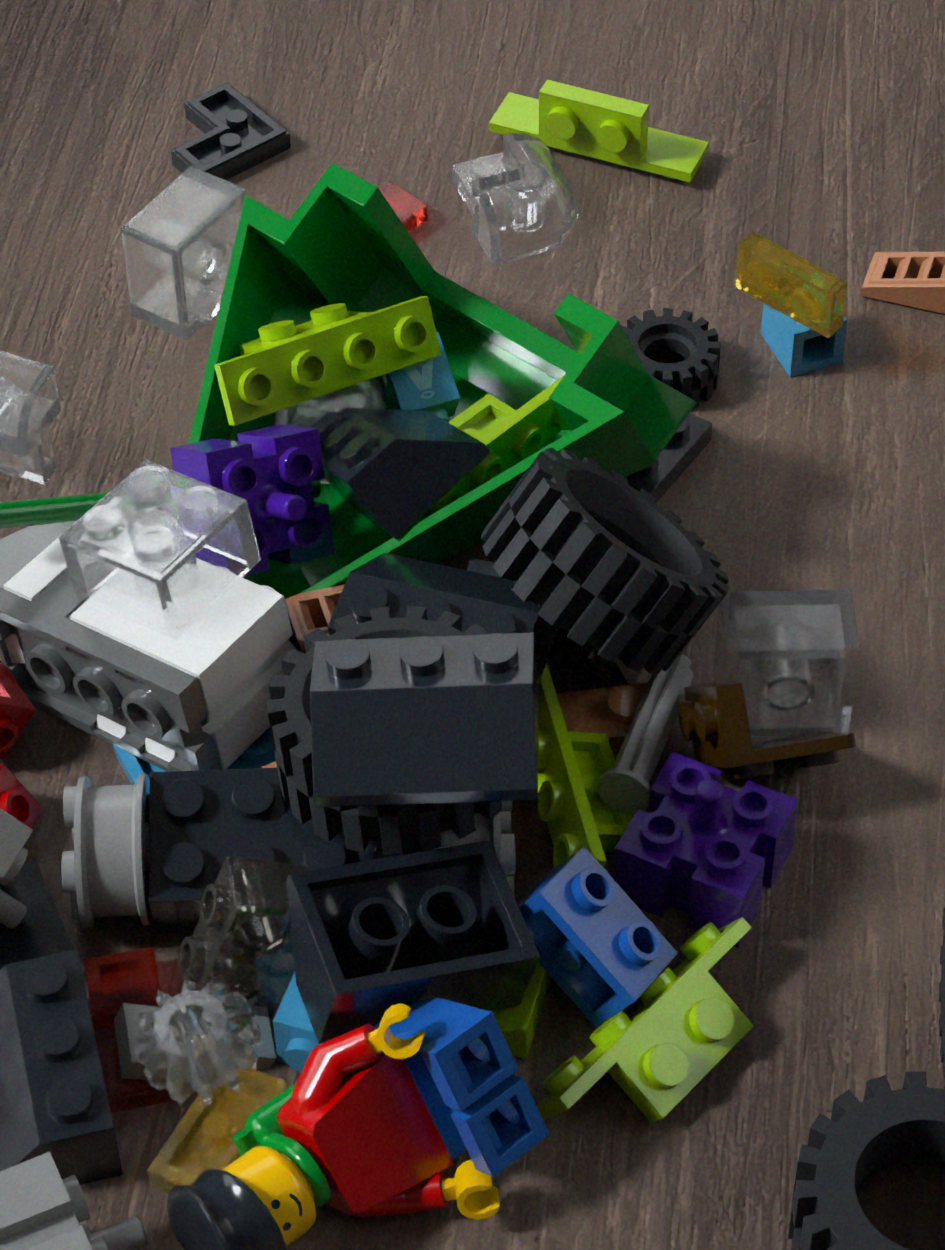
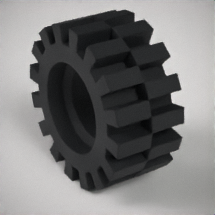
(679, 340)

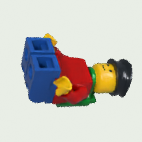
(371, 1132)

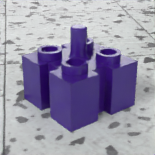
(275, 476)
(704, 845)

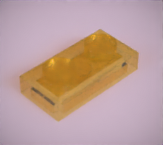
(790, 284)
(206, 1131)

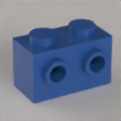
(593, 937)

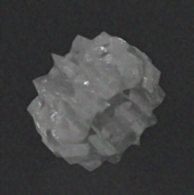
(197, 1041)

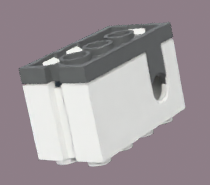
(154, 696)

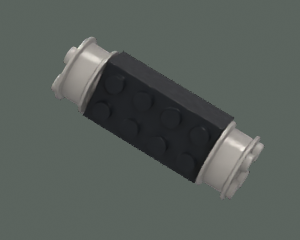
(166, 838)

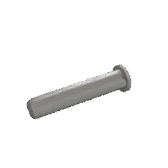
(627, 783)

